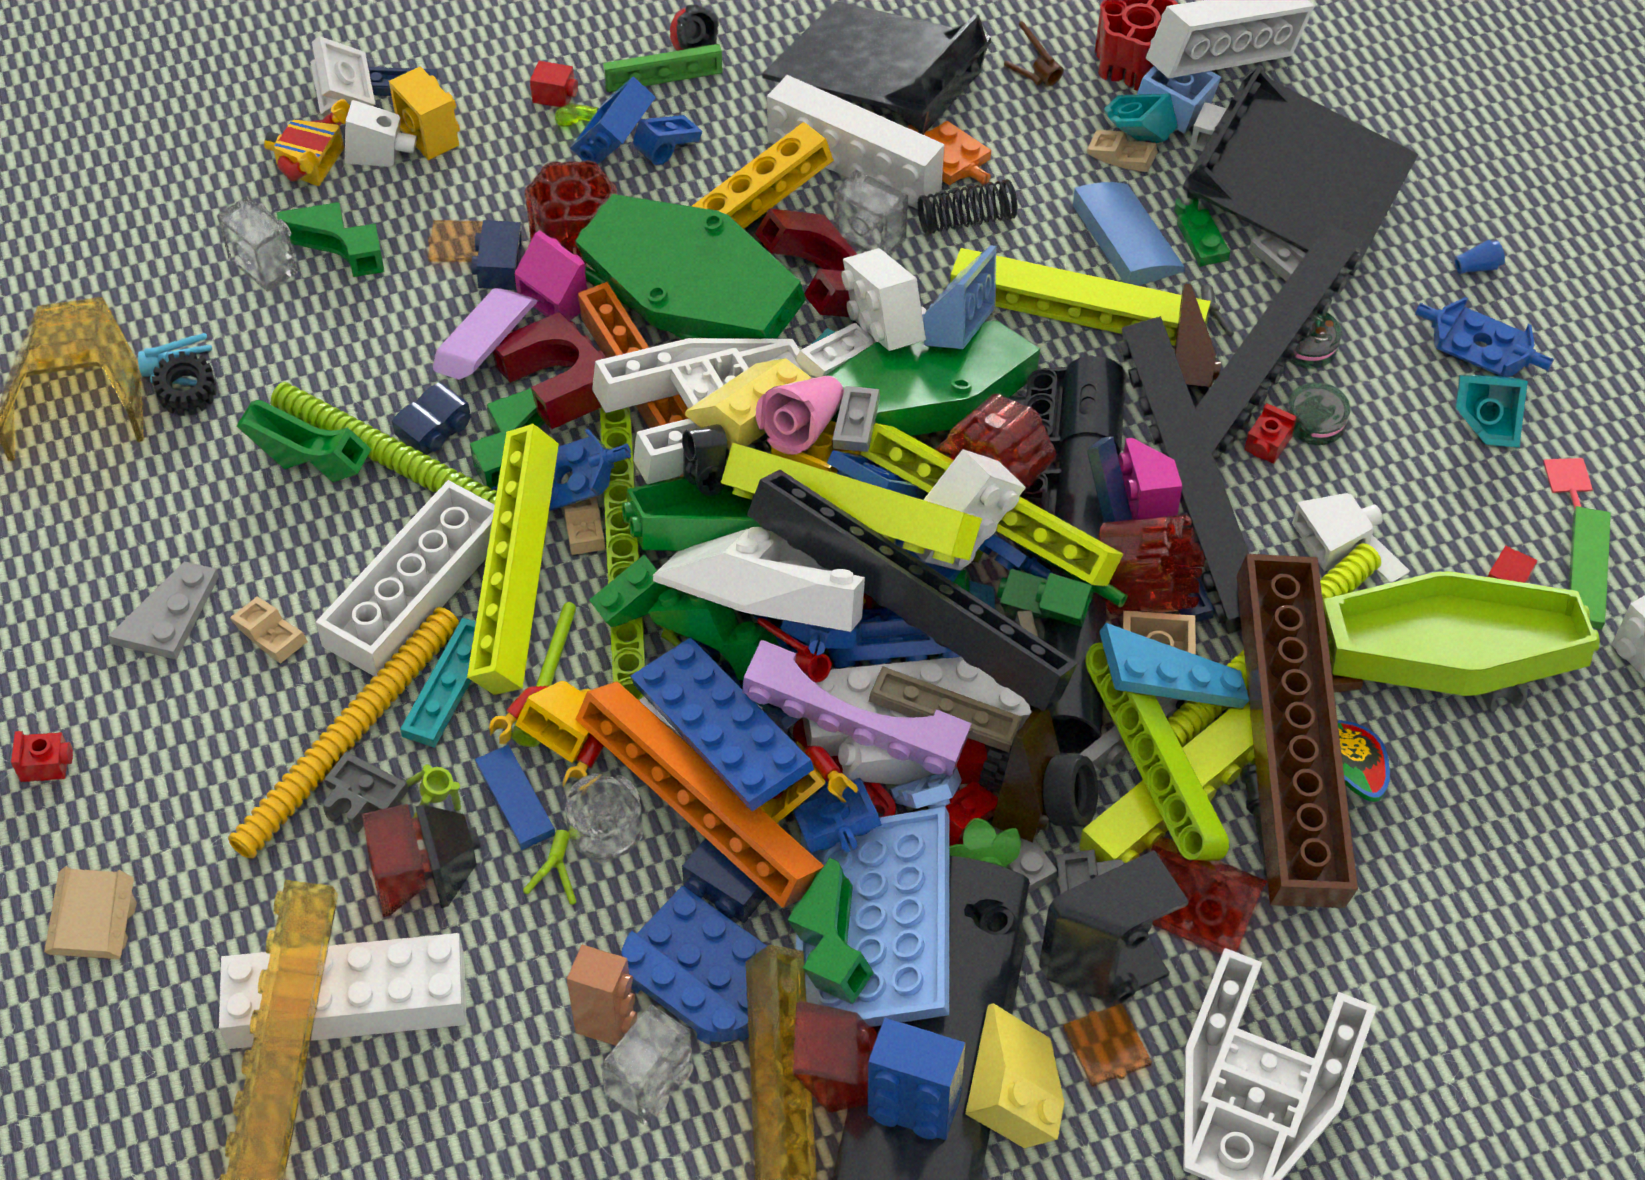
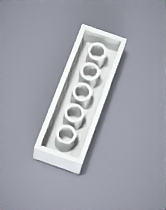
(1226, 34)
(858, 138)
(409, 579)
(954, 674)
(363, 989)

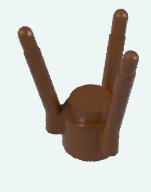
(1045, 67)

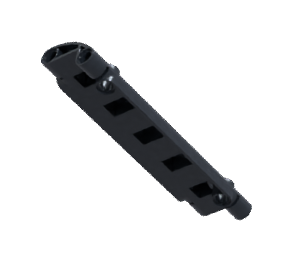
(982, 972)

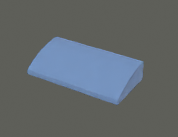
(1125, 232)

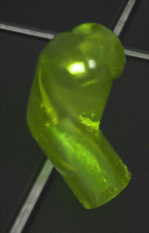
(574, 113)

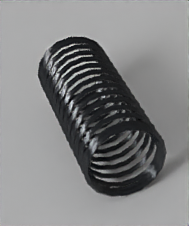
(931, 211)

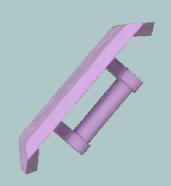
(481, 332)

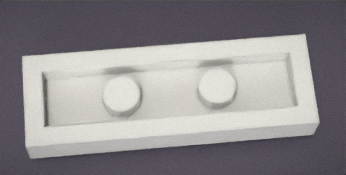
(834, 350)

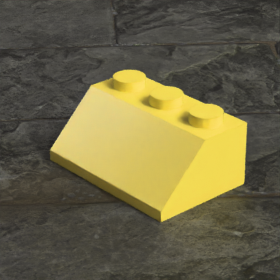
(736, 401)

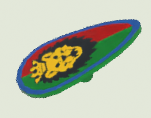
(1364, 761)

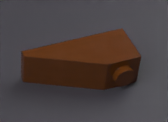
(1193, 343)

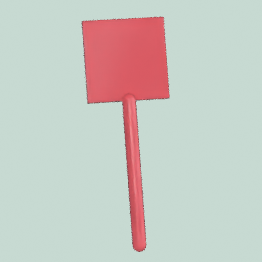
(1568, 476)

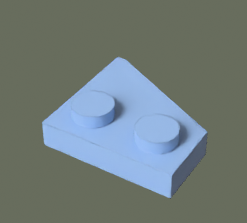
(927, 791)

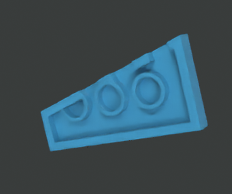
(1165, 671)

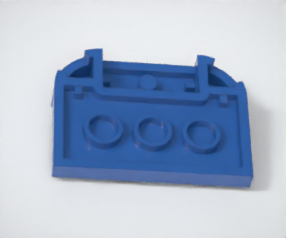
(885, 637)
(694, 966)

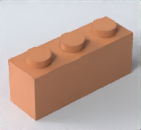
(601, 995)

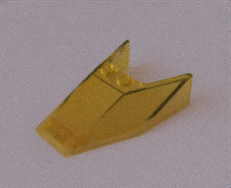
(73, 338)

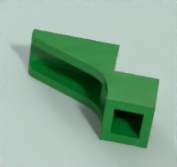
(324, 230)
(504, 416)
(294, 442)
(629, 594)
(1046, 598)
(711, 625)
(824, 922)

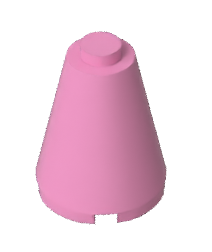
(798, 412)

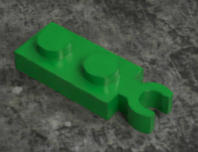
(1201, 233)

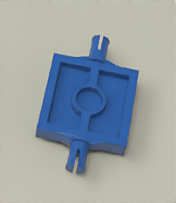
(1013, 558)
(828, 820)

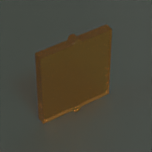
(453, 240)
(1107, 1045)

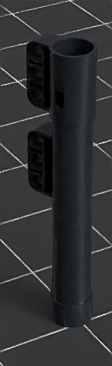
(1077, 410)

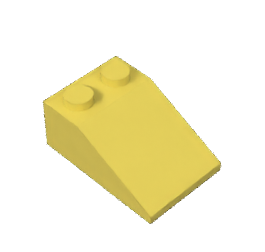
(1016, 1081)

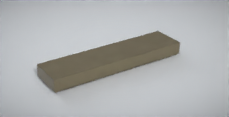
(921, 699)

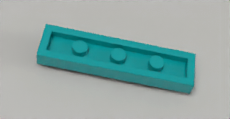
(442, 690)

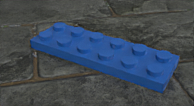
(722, 724)

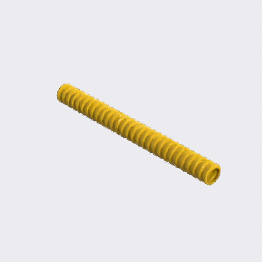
(343, 733)

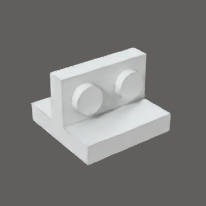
(340, 74)

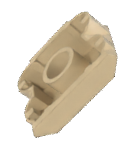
(90, 913)

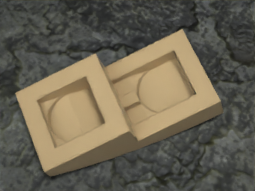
(1116, 150)
(584, 526)
(268, 630)

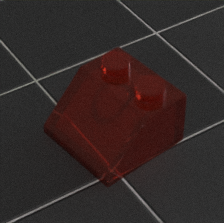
(395, 856)
(832, 1055)

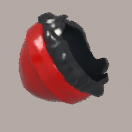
(694, 28)

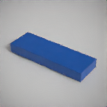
(515, 797)

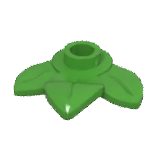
(983, 844)

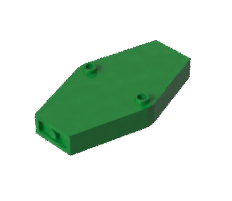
(690, 269)
(939, 386)
(678, 516)

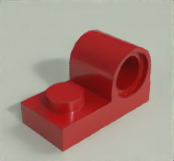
(969, 803)

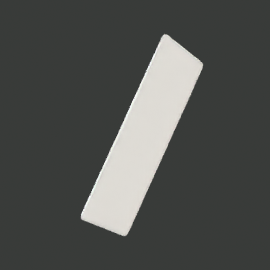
(1390, 567)

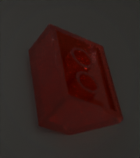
(1218, 896)

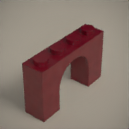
(818, 241)
(549, 344)

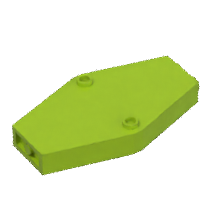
(1458, 633)

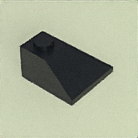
(449, 849)

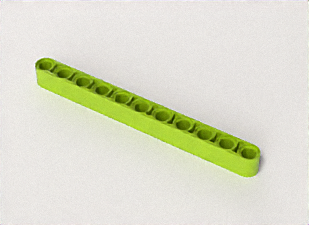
(621, 547)

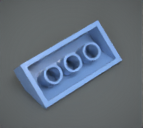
(963, 304)

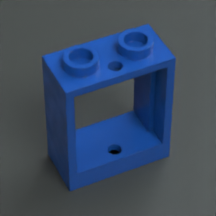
(613, 122)

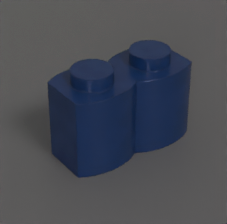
(432, 419)

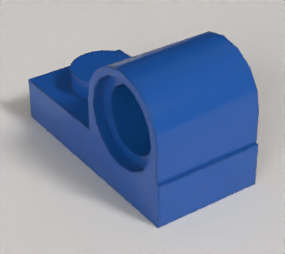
(659, 136)

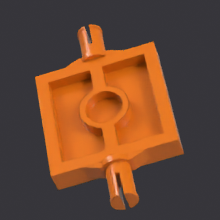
(961, 153)

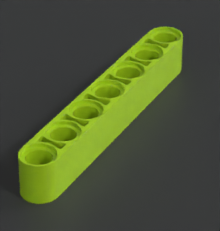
(1161, 765)

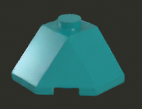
(1143, 116)
(1493, 407)

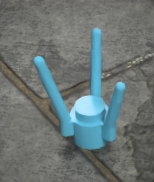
(150, 357)

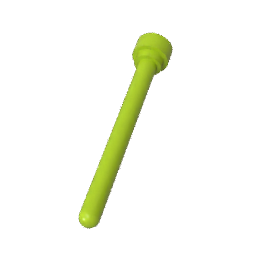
(550, 665)

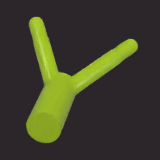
(555, 860)

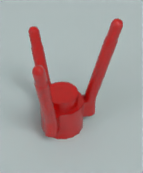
(814, 666)

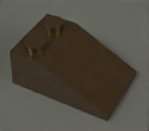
(1021, 793)

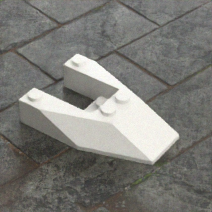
(681, 367)
(766, 578)
(1255, 1102)

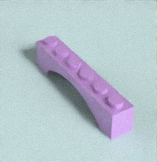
(925, 740)

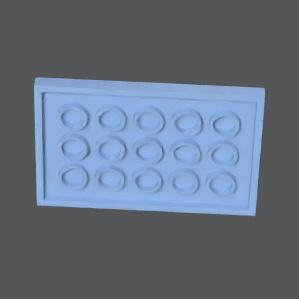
(897, 917)

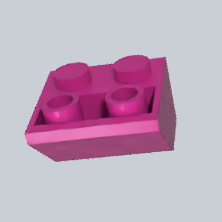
(551, 276)
(1149, 481)

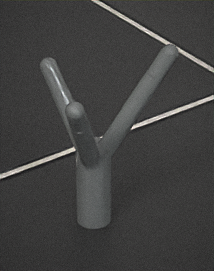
(1208, 294)

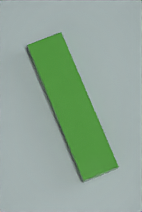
(664, 67)
(1590, 560)

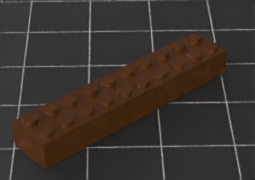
(1295, 733)

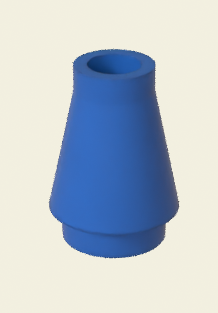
(1482, 257)

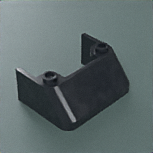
(1101, 929)

